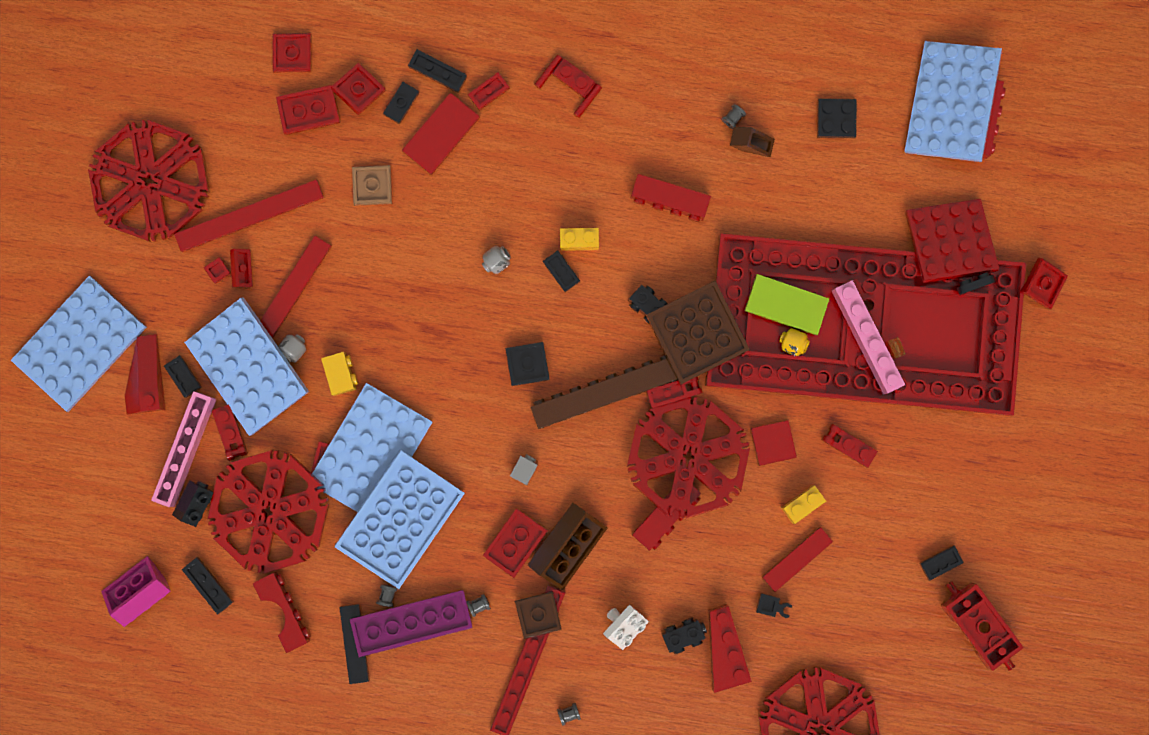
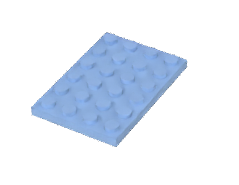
(953, 101)
(78, 343)
(246, 366)
(367, 446)
(399, 519)

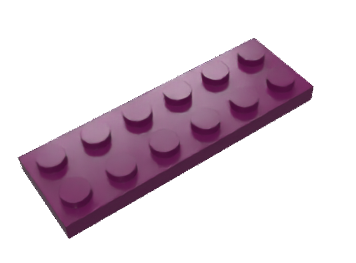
(410, 623)

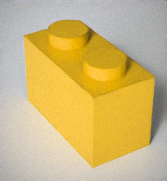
(579, 239)
(339, 373)
(803, 504)

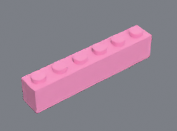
(868, 337)
(183, 449)

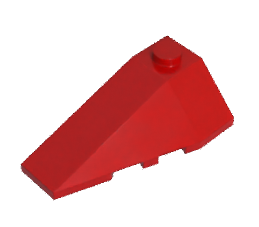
(145, 384)

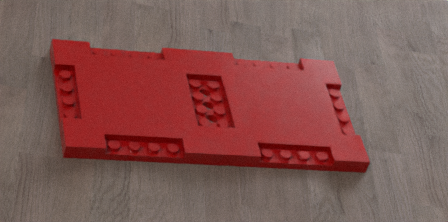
(955, 345)

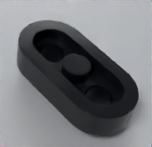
(983, 280)

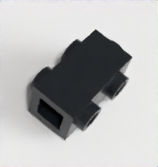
(645, 301)
(193, 503)
(684, 635)

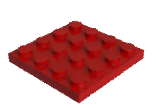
(952, 240)

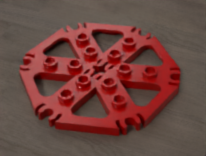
(146, 162)
(702, 468)
(281, 506)
(816, 706)

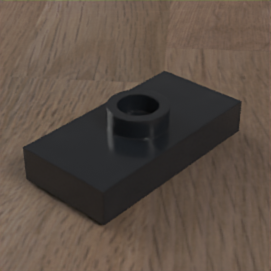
(401, 103)
(561, 271)
(182, 376)
(941, 562)

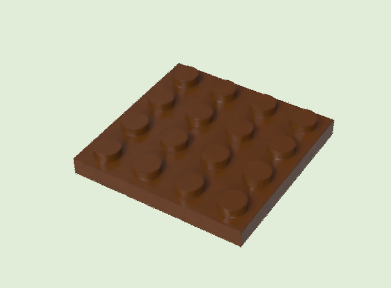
(697, 332)

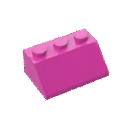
(135, 592)

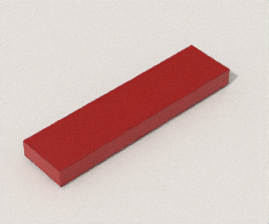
(797, 559)

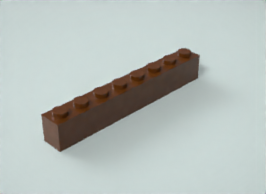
(603, 393)

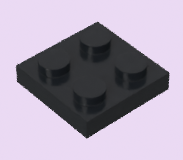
(836, 118)
(527, 364)

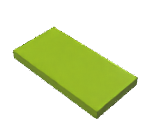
(786, 304)

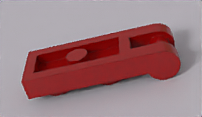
(672, 392)
(229, 432)
(850, 446)

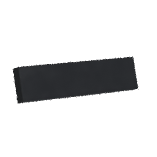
(356, 665)

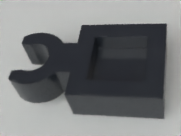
(770, 605)

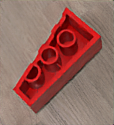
(727, 657)

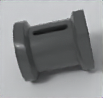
(733, 116)
(386, 595)
(478, 605)
(569, 714)

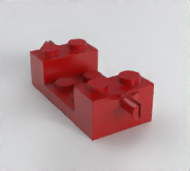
(970, 608)

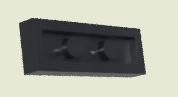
(437, 71)
(207, 585)

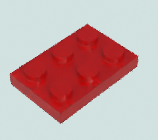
(308, 110)
(515, 543)

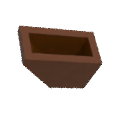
(752, 141)

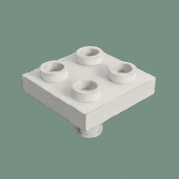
(625, 626)

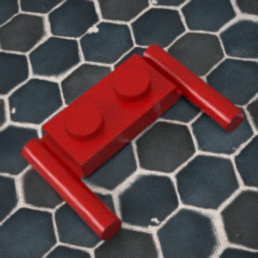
(573, 79)

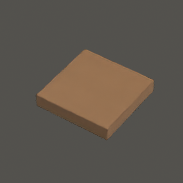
(372, 185)

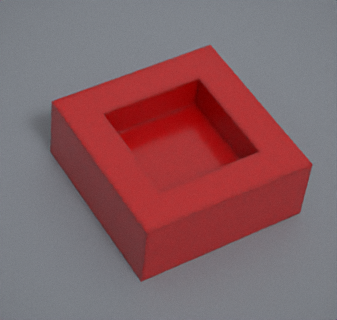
(217, 270)

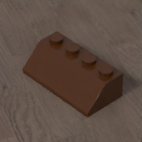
(567, 546)

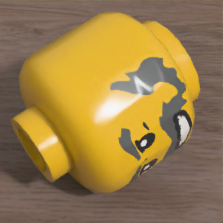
(794, 342)

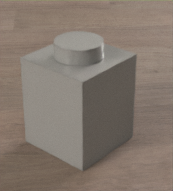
(524, 469)

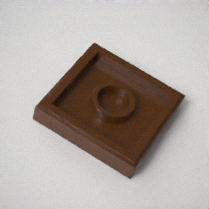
(538, 615)

